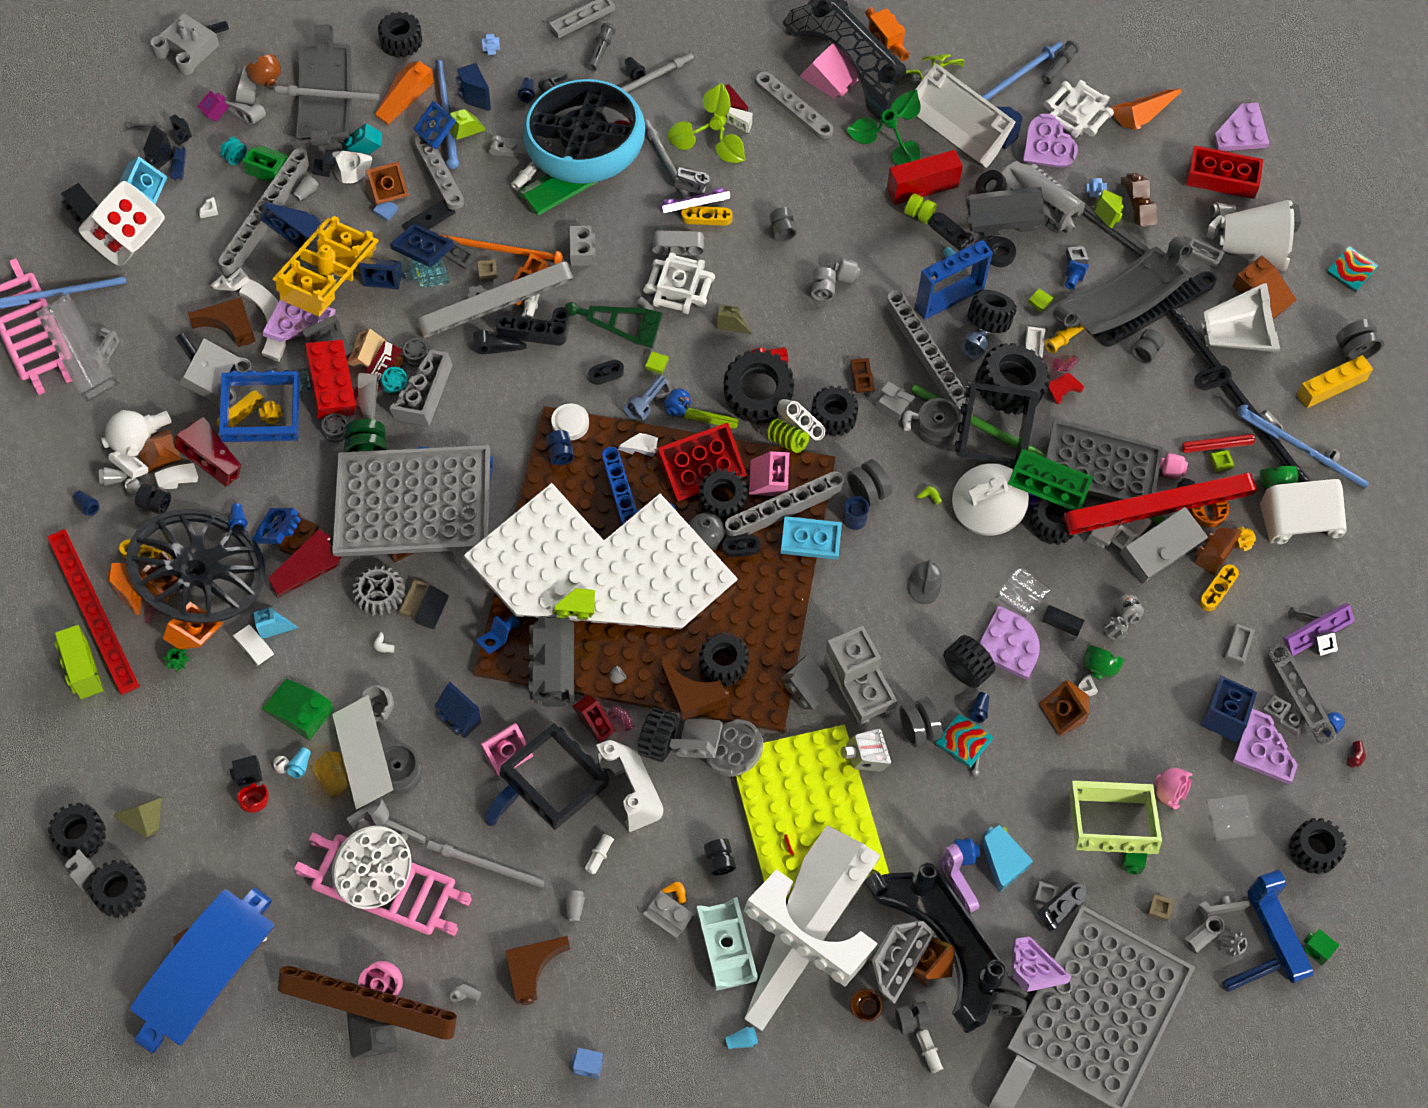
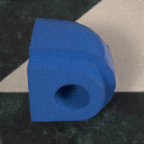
(1337, 721)

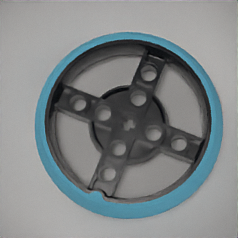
(584, 131)

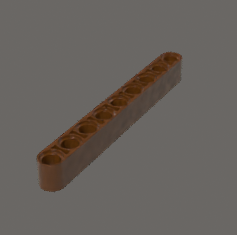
(367, 1002)

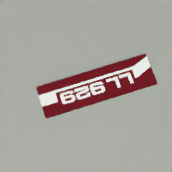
(383, 360)

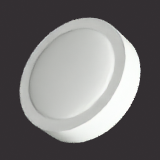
(571, 419)

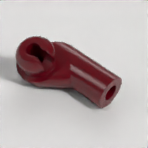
(1359, 755)

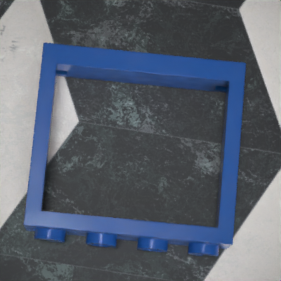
(977, 255)
(258, 434)

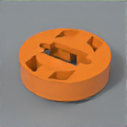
(1201, 518)

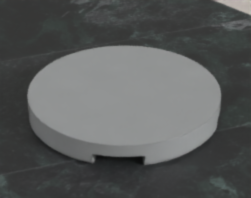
(737, 749)

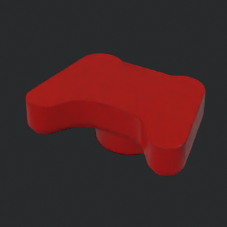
(1063, 385)

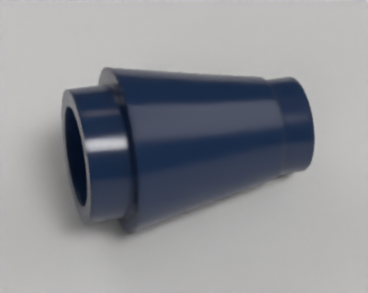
(526, 90)
(87, 504)
(980, 708)

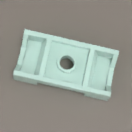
(731, 964)

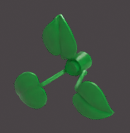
(865, 129)

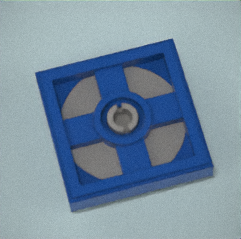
(434, 124)

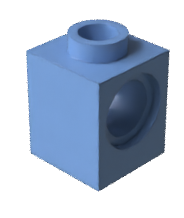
(587, 1063)

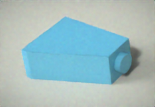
(1004, 857)

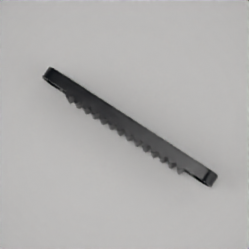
(1182, 295)

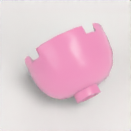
(1172, 786)
(382, 977)

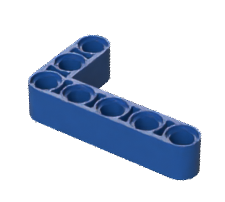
(619, 483)
(1276, 925)

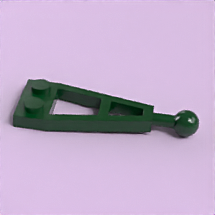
(648, 326)

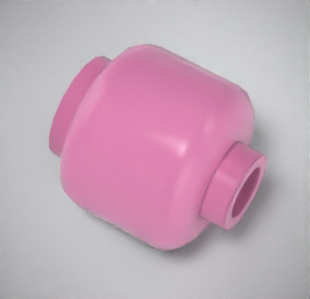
(1173, 466)

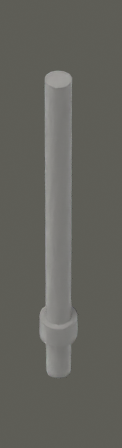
(675, 64)
(294, 91)
(654, 136)
(449, 851)

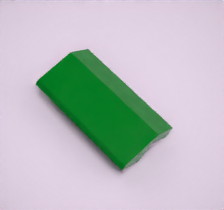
(549, 192)
(1050, 480)

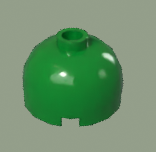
(1277, 476)
(1102, 662)

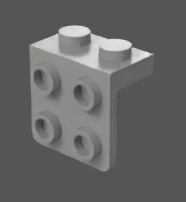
(698, 739)

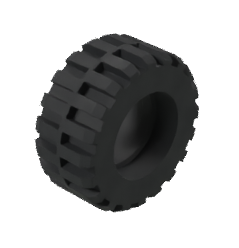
(1017, 361)
(757, 363)

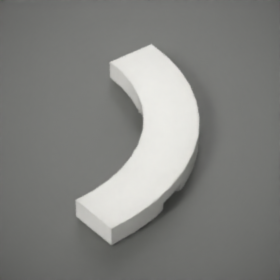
(267, 303)

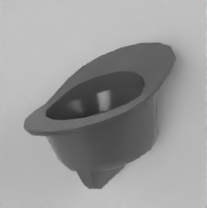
(925, 582)

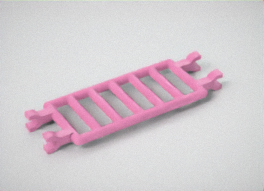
(6, 334)
(434, 921)

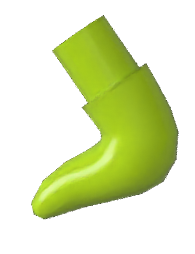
(932, 492)

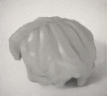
(381, 701)

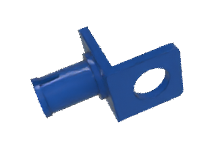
(1075, 272)
(498, 633)

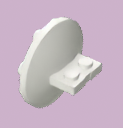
(987, 502)
(371, 867)

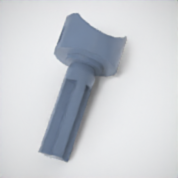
(977, 342)
(640, 404)

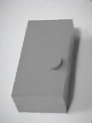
(1163, 545)

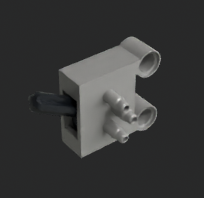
(189, 40)

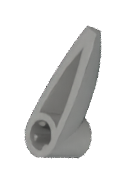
(246, 89)
(246, 113)
(368, 394)

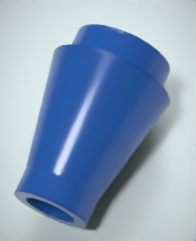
(237, 516)

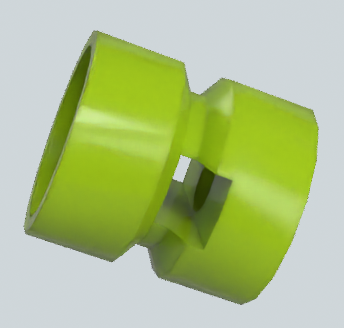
(919, 208)

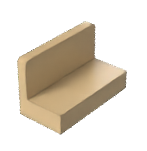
(365, 348)

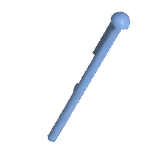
(452, 162)
(24, 298)
(1275, 432)

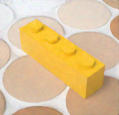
(1334, 381)

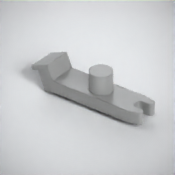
(405, 832)
(1226, 906)

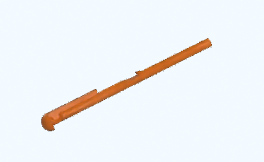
(557, 257)

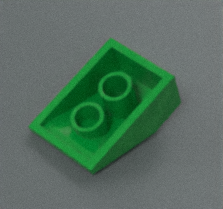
(299, 708)

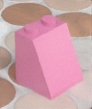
(831, 72)

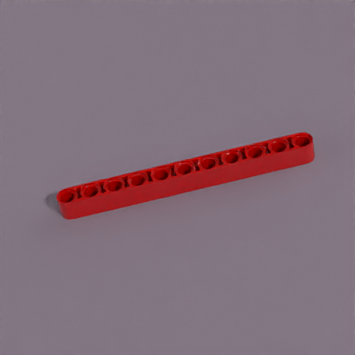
(1159, 503)

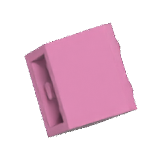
(769, 474)

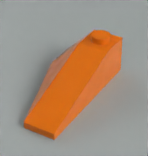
(404, 90)
(1143, 109)

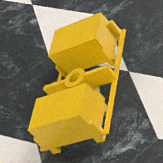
(338, 253)

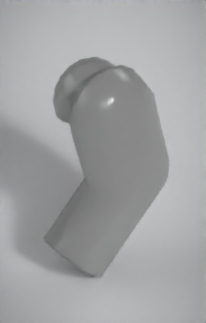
(1265, 414)

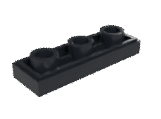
(430, 216)

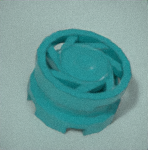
(233, 151)
(393, 380)

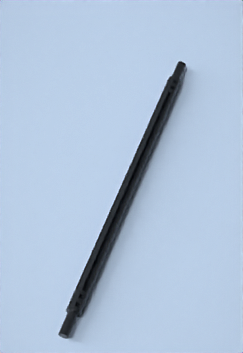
(1233, 390)

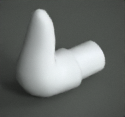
(906, 420)
(383, 647)

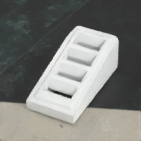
(739, 119)

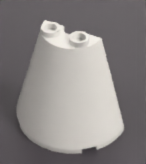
(1260, 232)
(1242, 322)

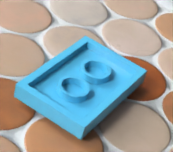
(811, 538)

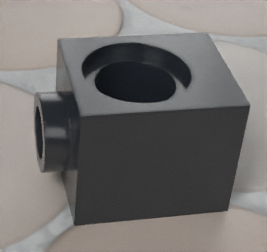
(246, 771)

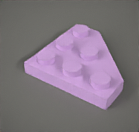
(1243, 130)
(289, 321)
(1264, 749)
(1034, 967)

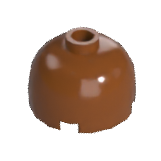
(265, 71)

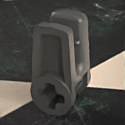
(553, 80)
(690, 181)

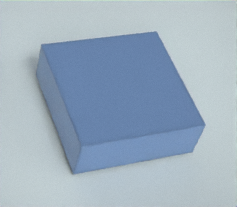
(385, 210)

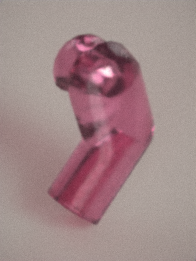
(1066, 366)
(624, 715)

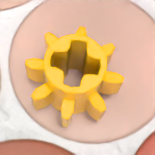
(270, 412)
(1246, 539)

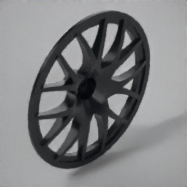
(195, 561)

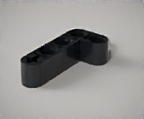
(511, 326)

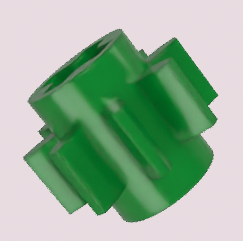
(171, 661)

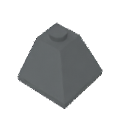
(371, 1037)

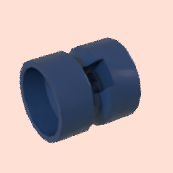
(559, 447)
(855, 512)

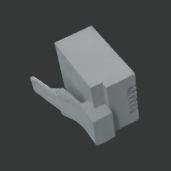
(894, 401)

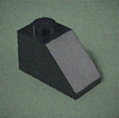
(157, 148)

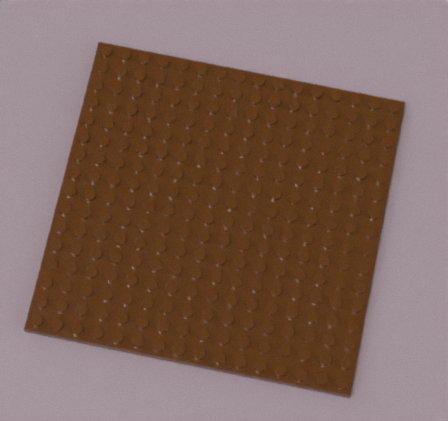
(761, 607)

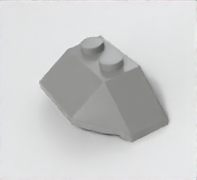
(899, 956)

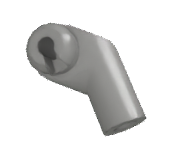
(643, 303)
(464, 991)

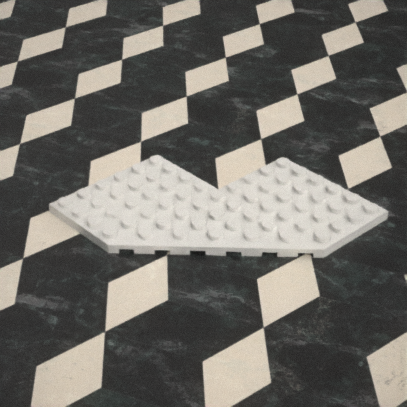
(642, 574)

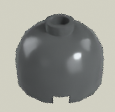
(709, 529)

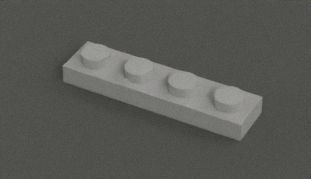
(581, 17)

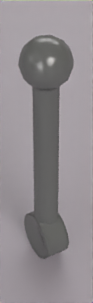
(129, 125)
(1294, 610)

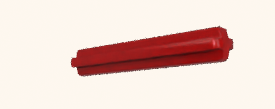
(1218, 443)

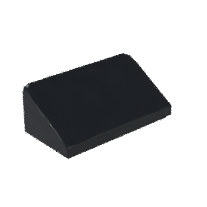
(431, 607)
(1063, 620)

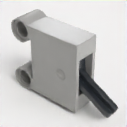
(207, 366)

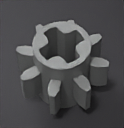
(1116, 628)
(1233, 943)

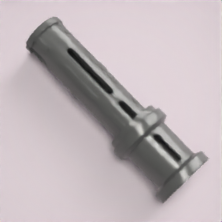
(606, 35)
(1064, 57)

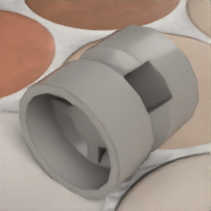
(823, 284)

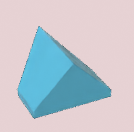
(271, 623)

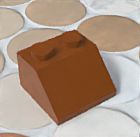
(1217, 549)

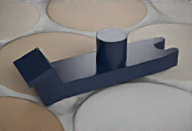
(178, 164)

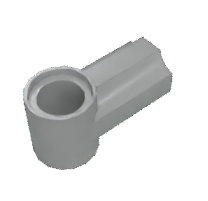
(1203, 934)

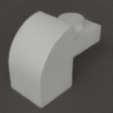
(371, 814)

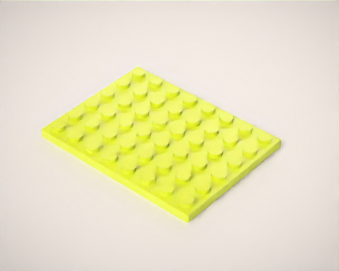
(798, 792)

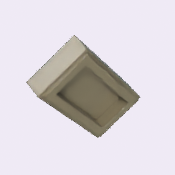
(413, 599)

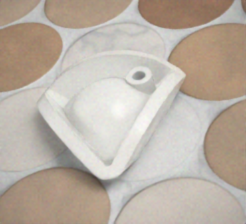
(350, 166)

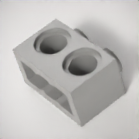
(581, 249)

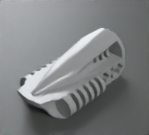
(1026, 176)

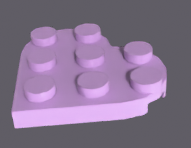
(1048, 144)

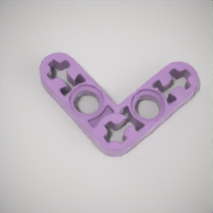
(950, 865)

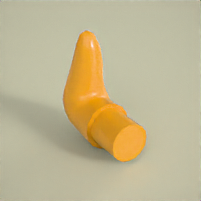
(679, 889)

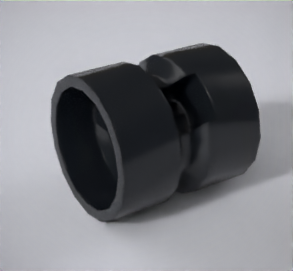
(151, 498)
(720, 859)

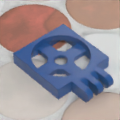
(284, 529)

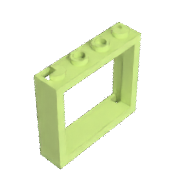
(1116, 793)

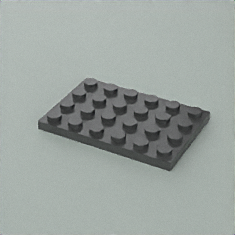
(1118, 464)

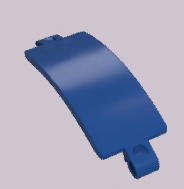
(200, 967)

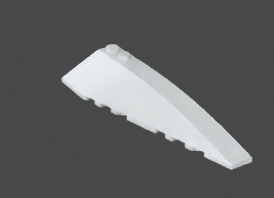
(820, 895)

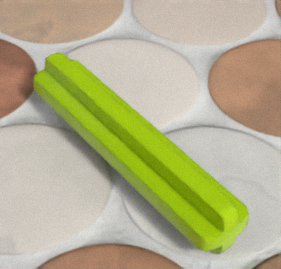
(710, 417)

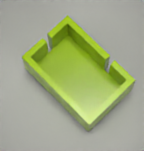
(78, 662)

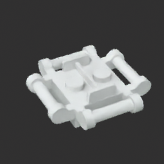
(1079, 108)
(678, 283)

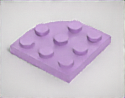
(1012, 643)

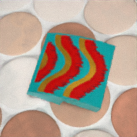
(1352, 269)
(964, 740)

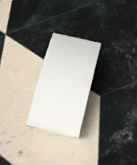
(171, 476)
(253, 644)

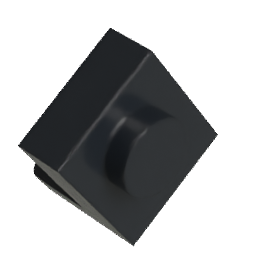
(182, 131)
(324, 166)

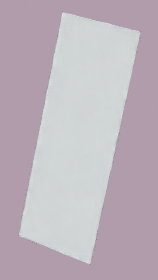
(362, 752)

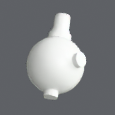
(129, 430)

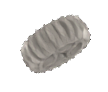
(380, 580)

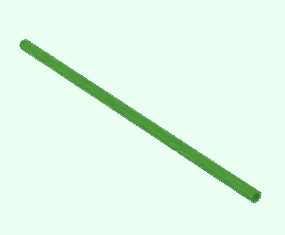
(996, 432)

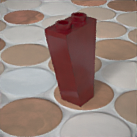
(207, 450)
(304, 565)

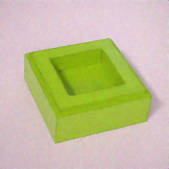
(1040, 300)
(657, 362)
(1221, 461)

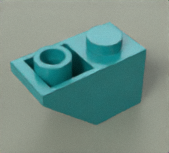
(363, 140)

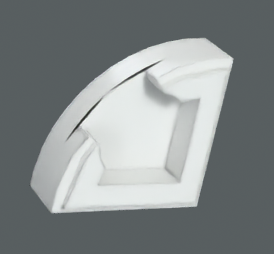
(208, 209)
(1088, 686)

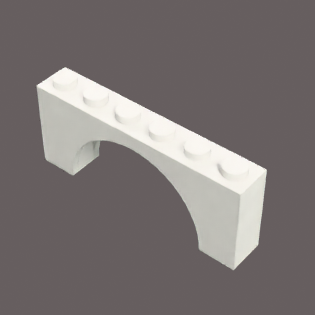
(837, 959)

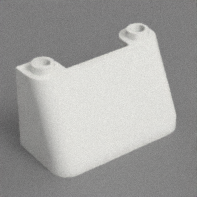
(1304, 509)
(643, 804)

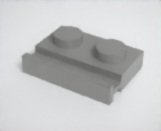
(668, 915)

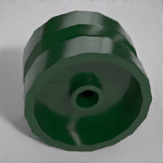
(364, 436)

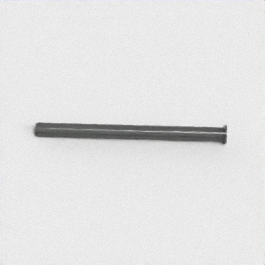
(1116, 231)

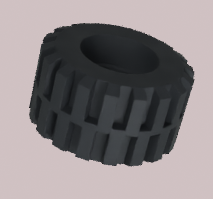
(400, 24)
(991, 311)
(836, 398)
(726, 480)
(1044, 527)
(727, 645)
(969, 661)
(657, 733)
(66, 820)
(1307, 856)
(106, 877)

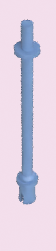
(1047, 52)

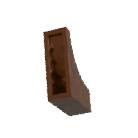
(227, 316)
(692, 696)
(527, 964)

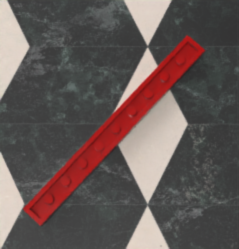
(93, 612)

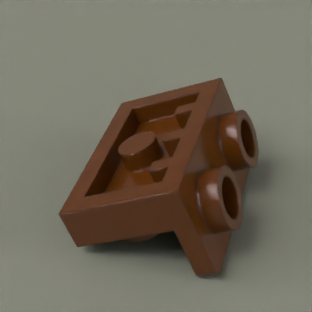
(303, 532)

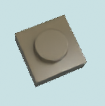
(487, 269)
(1160, 907)

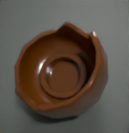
(866, 1005)

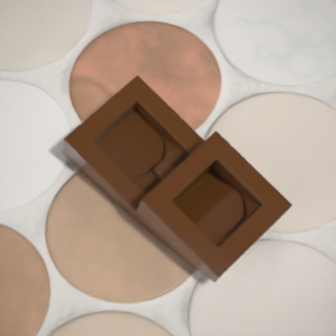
(862, 375)

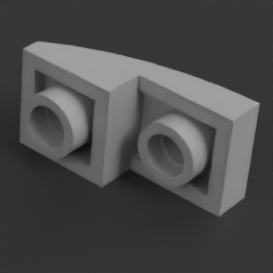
(1284, 715)

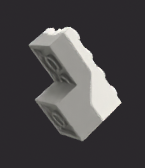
(857, 672)

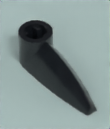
(489, 343)

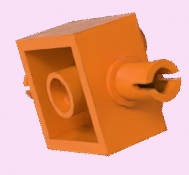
(887, 31)

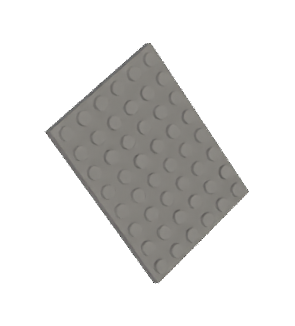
(411, 500)
(1108, 1015)

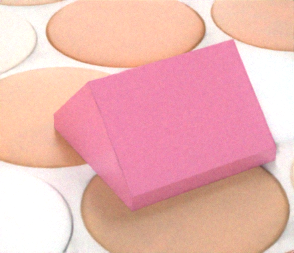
(503, 746)

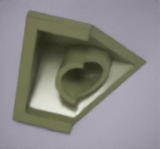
(731, 320)
(142, 817)

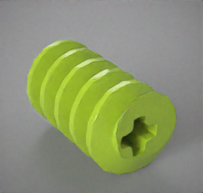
(787, 435)

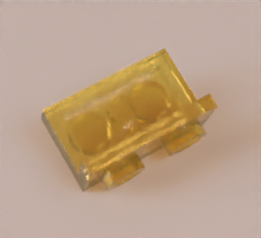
(331, 772)

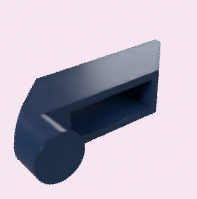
(500, 805)

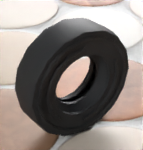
(987, 176)
(1008, 245)

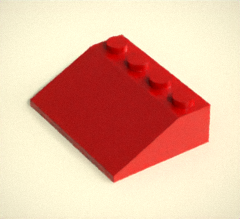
(695, 456)

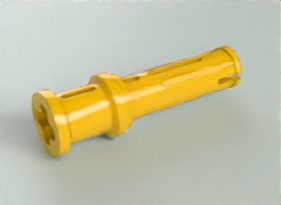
(1061, 338)

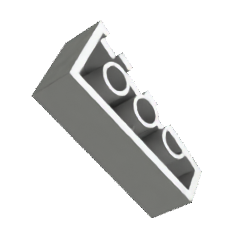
(424, 390)

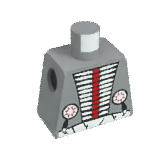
(867, 751)

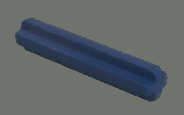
(1251, 974)

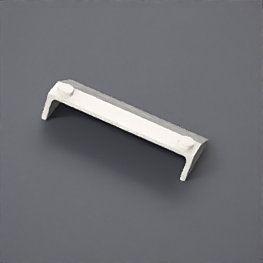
(962, 115)

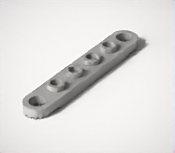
(794, 105)
(439, 174)
(1302, 694)

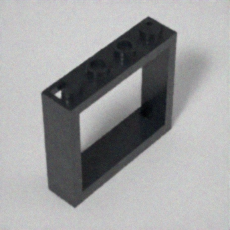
(967, 409)
(533, 798)

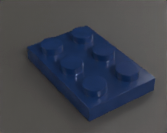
(421, 245)

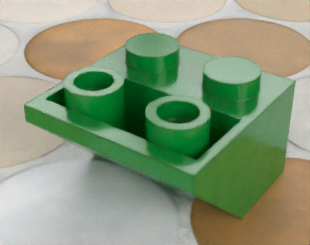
(263, 163)

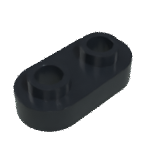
(605, 372)
(1213, 377)
(741, 545)

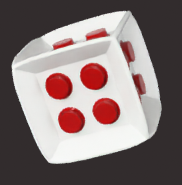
(121, 223)

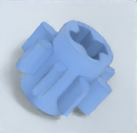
(490, 44)
(1095, 187)

